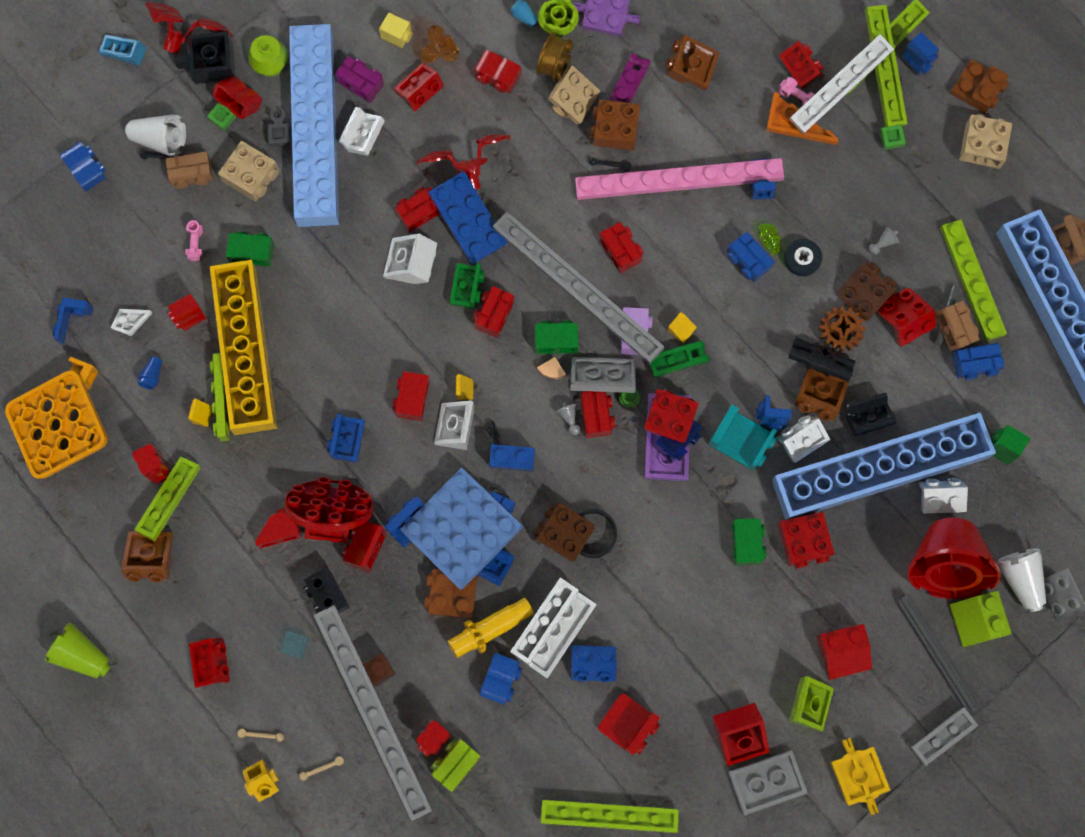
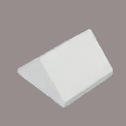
(454, 424)

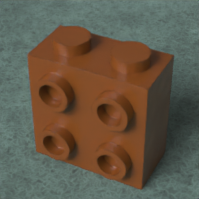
(615, 125)

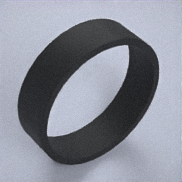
(607, 516)

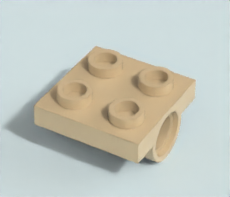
(573, 95)

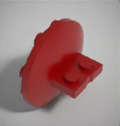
(327, 510)

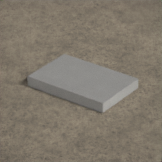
(603, 374)
(767, 782)

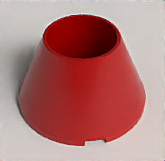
(953, 561)

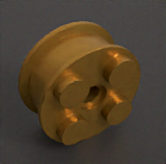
(554, 56)

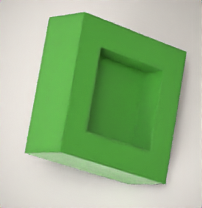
(221, 116)
(892, 137)

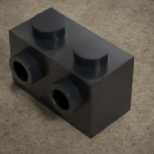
(325, 591)

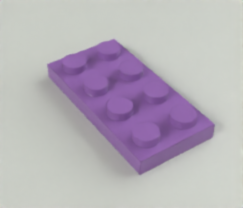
(656, 465)

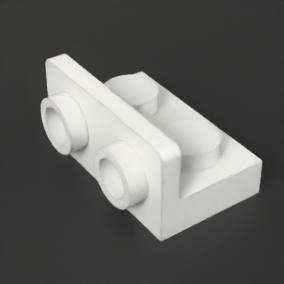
(803, 437)

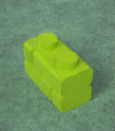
(455, 764)

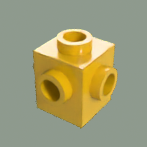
(260, 780)

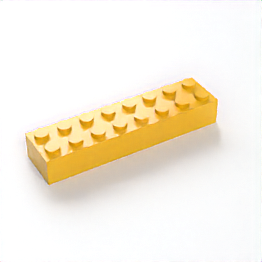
(243, 347)

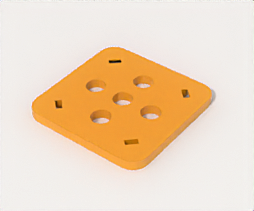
(76, 432)

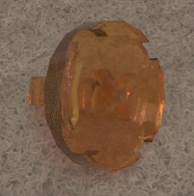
(439, 46)

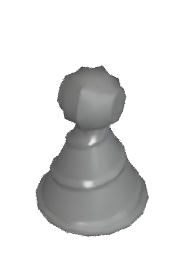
(887, 238)
(567, 412)

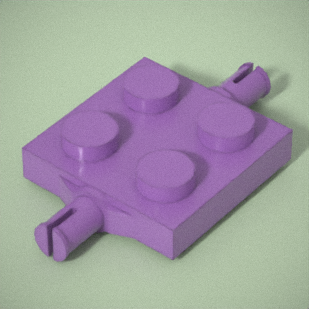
(606, 15)

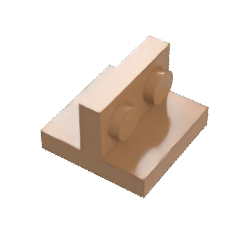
(1071, 238)

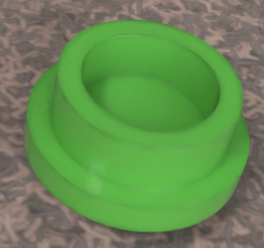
(629, 400)

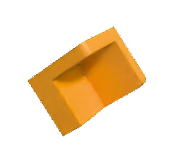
(87, 371)

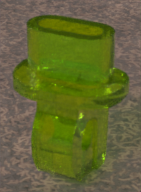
(769, 237)

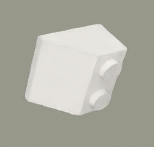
(410, 259)

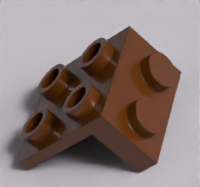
(867, 290)
(563, 531)

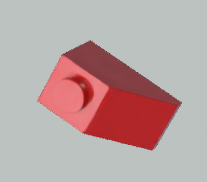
(278, 530)

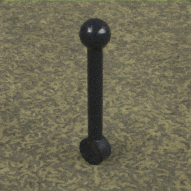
(144, 155)
(626, 166)
(491, 425)

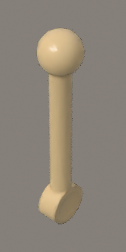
(242, 733)
(338, 761)

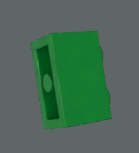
(250, 247)
(556, 337)
(1008, 444)
(747, 541)

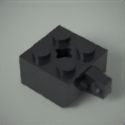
(208, 57)

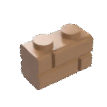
(189, 169)
(957, 326)

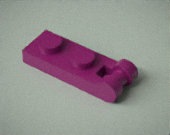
(630, 79)

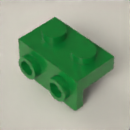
(466, 285)

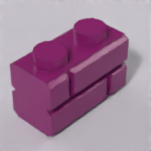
(359, 79)

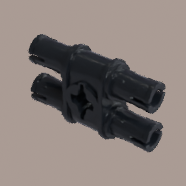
(822, 359)

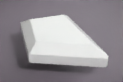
(129, 320)

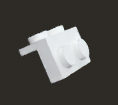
(361, 132)
(943, 496)

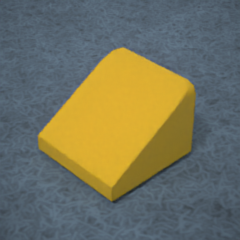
(681, 328)
(464, 387)
(200, 413)

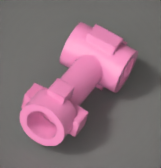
(789, 87)
(195, 232)

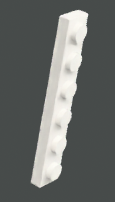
(841, 84)

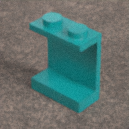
(742, 439)

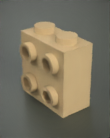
(985, 141)
(249, 171)

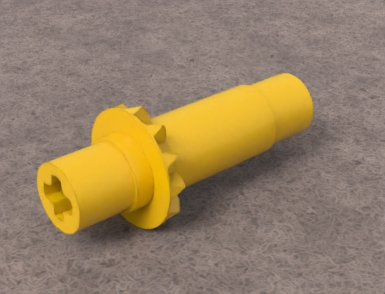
(477, 635)

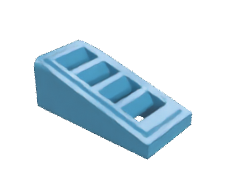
(134, 54)

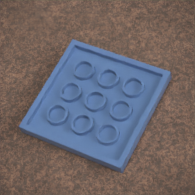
(461, 528)

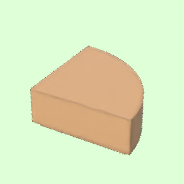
(551, 369)

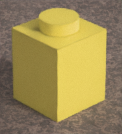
(395, 30)

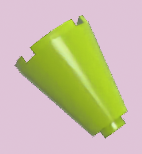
(77, 653)

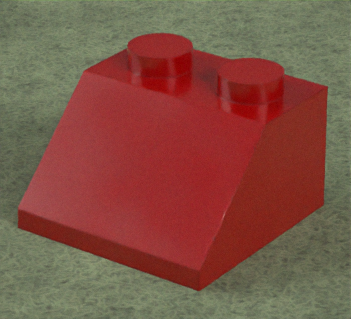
(364, 546)
(845, 651)
(741, 734)

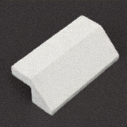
(553, 628)

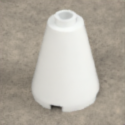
(158, 133)
(1025, 577)

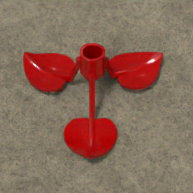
(174, 38)
(470, 167)

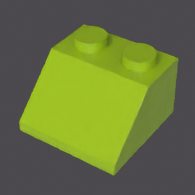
(980, 619)

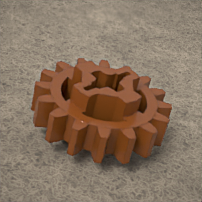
(848, 322)

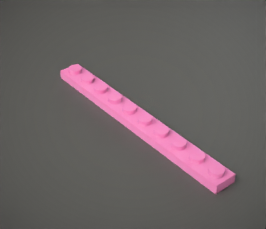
(679, 179)

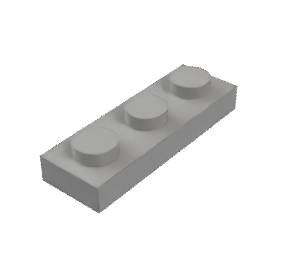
(944, 736)

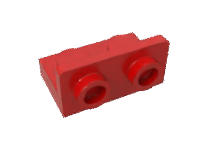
(801, 64)
(419, 86)
(209, 662)

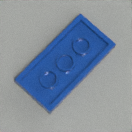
(467, 217)

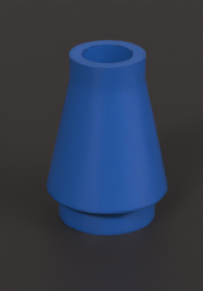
(150, 374)

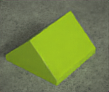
(811, 703)

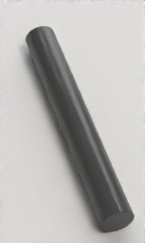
(950, 301)

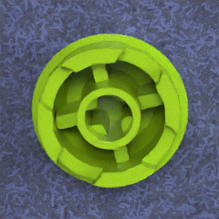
(558, 17)
(267, 55)

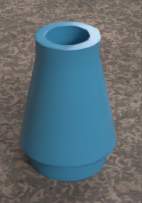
(524, 13)

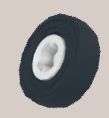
(806, 247)

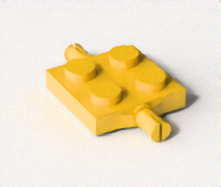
(860, 776)

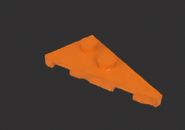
(779, 123)

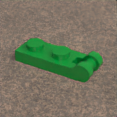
(679, 359)

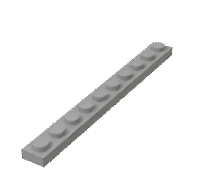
(578, 288)
(373, 712)

